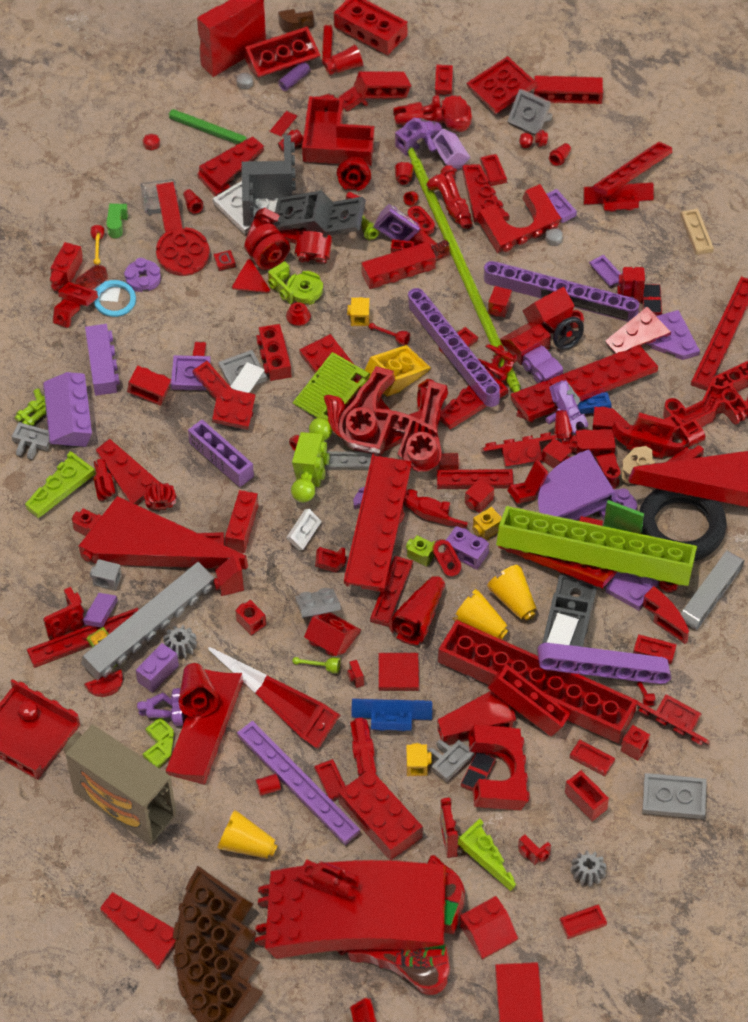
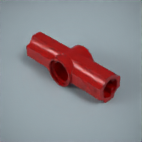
(362, 746)

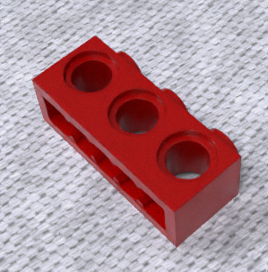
(274, 352)

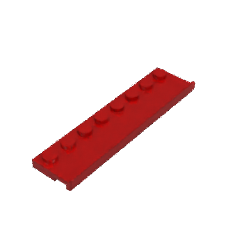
(377, 523)

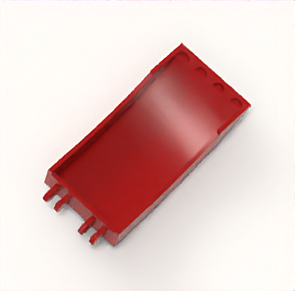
(391, 909)

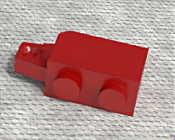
(597, 441)

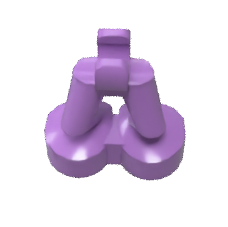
(176, 715)

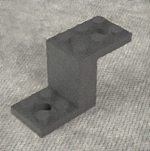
(268, 179)

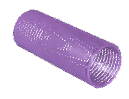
(292, 75)

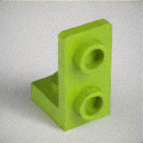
(276, 281)

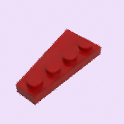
(227, 164)

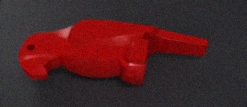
(431, 509)

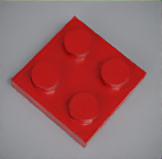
(233, 408)

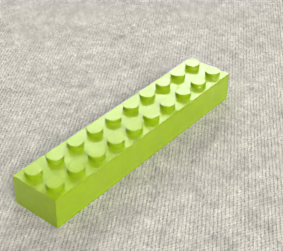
(596, 545)

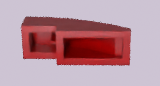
(666, 614)

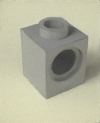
(106, 575)

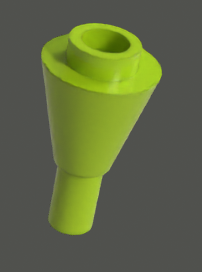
(369, 231)

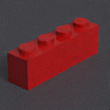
(569, 89)
(398, 265)
(529, 700)

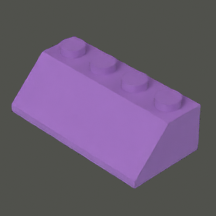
(67, 410)

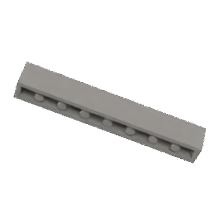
(147, 621)

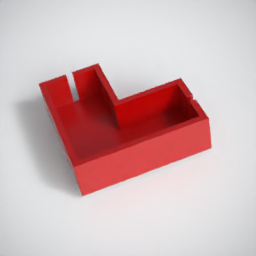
(330, 140)

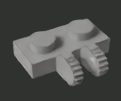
(30, 436)
(452, 760)

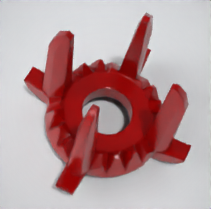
(500, 353)

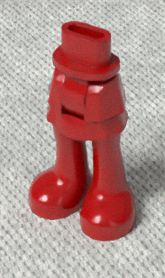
(454, 203)

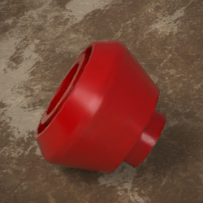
(298, 314)

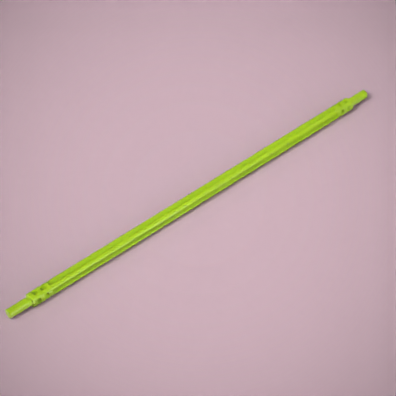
(461, 265)

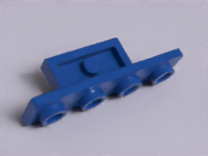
(391, 713)

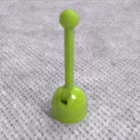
(332, 664)

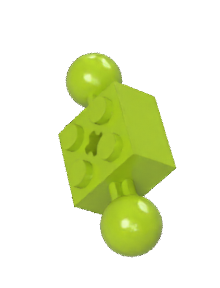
(310, 460)

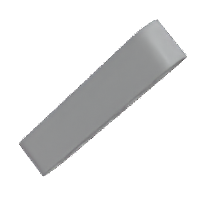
(712, 589)

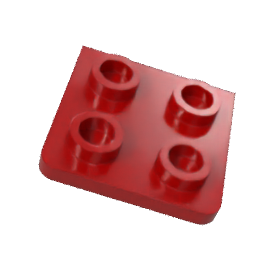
(66, 619)

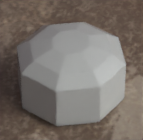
(244, 80)
(554, 236)

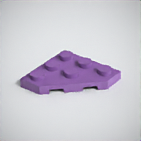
(680, 341)

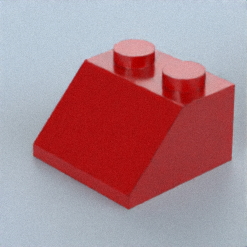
(526, 339)
(331, 633)
(488, 927)

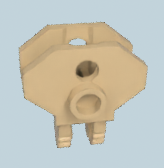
(637, 457)

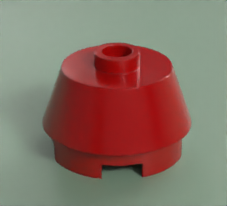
(354, 173)

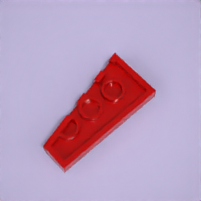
(480, 192)
(466, 405)
(126, 471)
(142, 929)

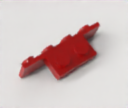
(624, 198)
(521, 451)
(676, 714)

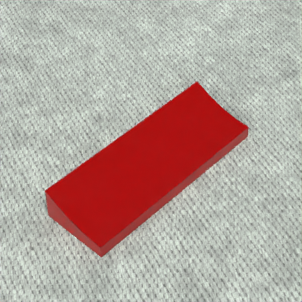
(202, 735)

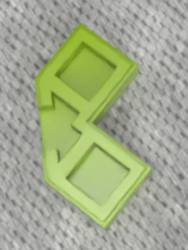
(163, 736)

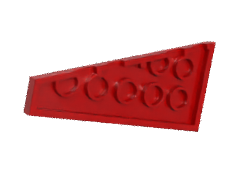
(591, 574)

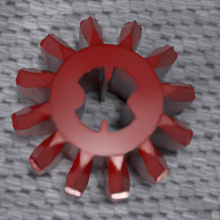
(160, 496)

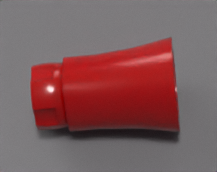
(343, 61)

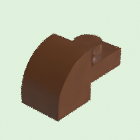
(292, 21)

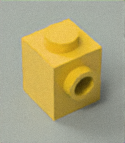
(359, 311)
(486, 523)
(417, 759)

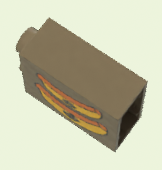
(120, 783)

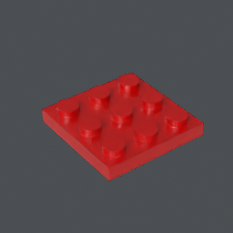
(500, 84)

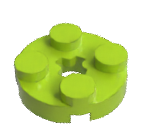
(309, 295)

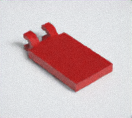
(518, 992)

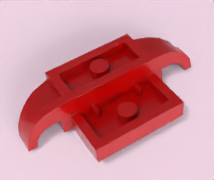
(649, 432)

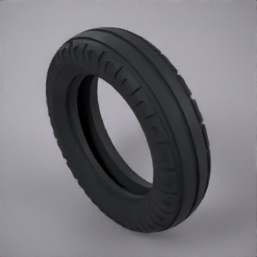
(712, 510)

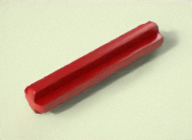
(327, 42)

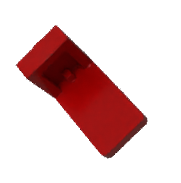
(530, 488)

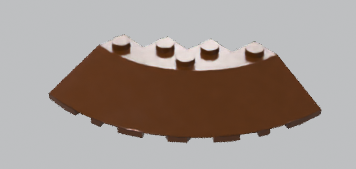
(212, 951)

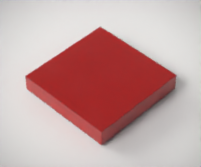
(398, 672)

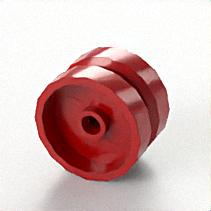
(267, 246)

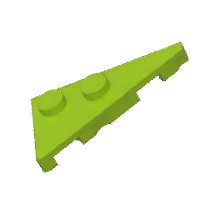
(484, 851)

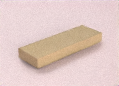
(697, 232)

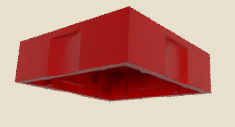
(227, 32)

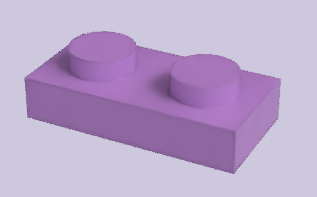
(561, 205)

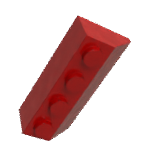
(281, 52)

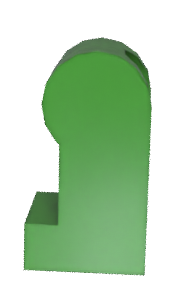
(116, 215)

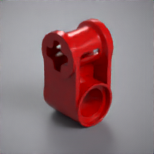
(610, 468)

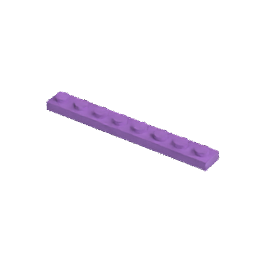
(299, 783)

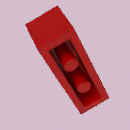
(382, 84)
(242, 521)

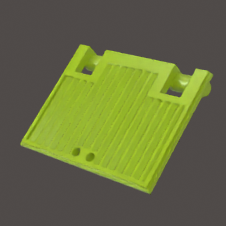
(333, 379)

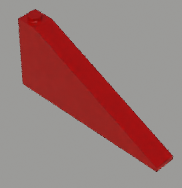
(709, 477)
(142, 538)

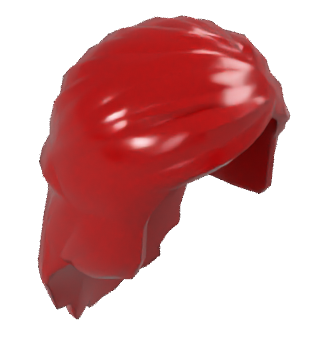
(456, 113)

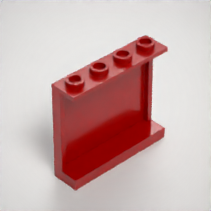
(34, 742)

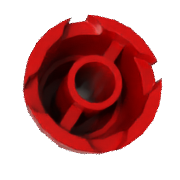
(416, 613)

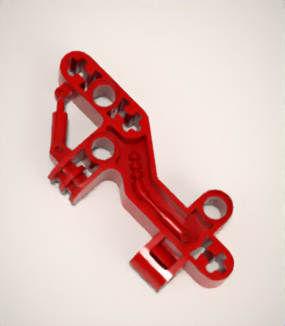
(720, 397)

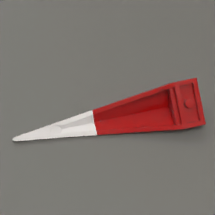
(304, 714)

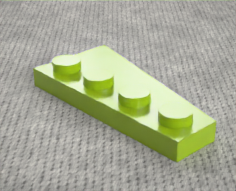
(64, 481)

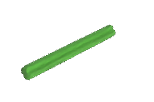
(206, 126)

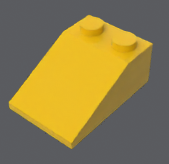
(404, 363)

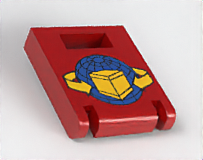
(448, 825)

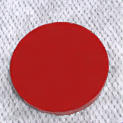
(182, 251)

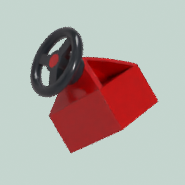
(555, 316)

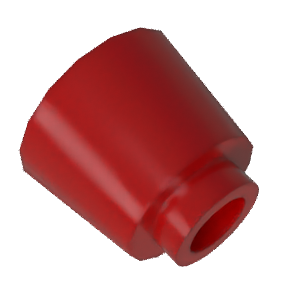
(403, 172)

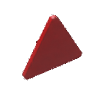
(250, 279)

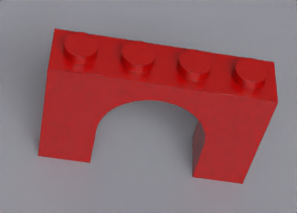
(505, 236)
(508, 746)

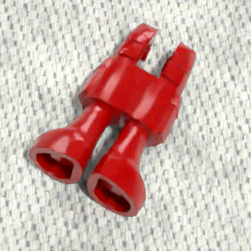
(415, 110)

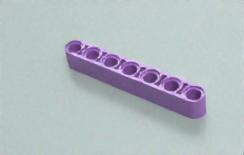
(603, 663)

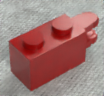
(65, 265)

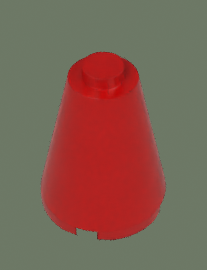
(197, 692)

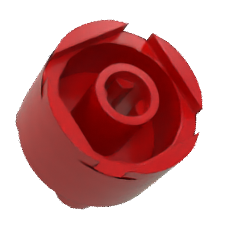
(313, 247)

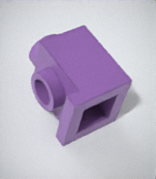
(402, 137)

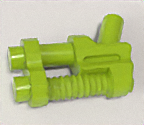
(37, 407)

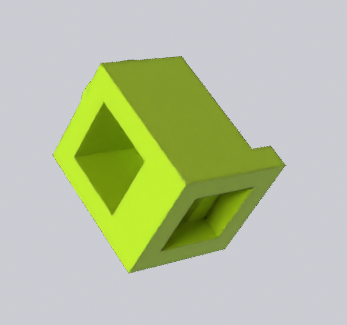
(420, 550)

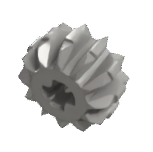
(180, 640)
(594, 873)

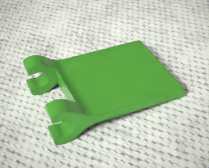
(623, 518)

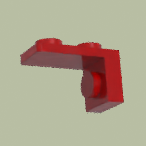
(261, 217)

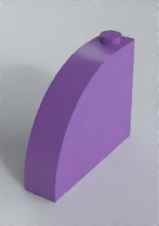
(575, 488)

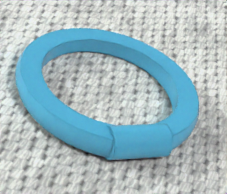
(115, 283)

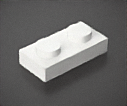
(303, 529)

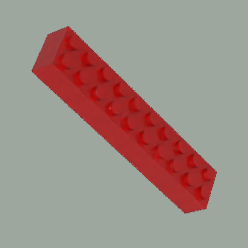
(588, 701)

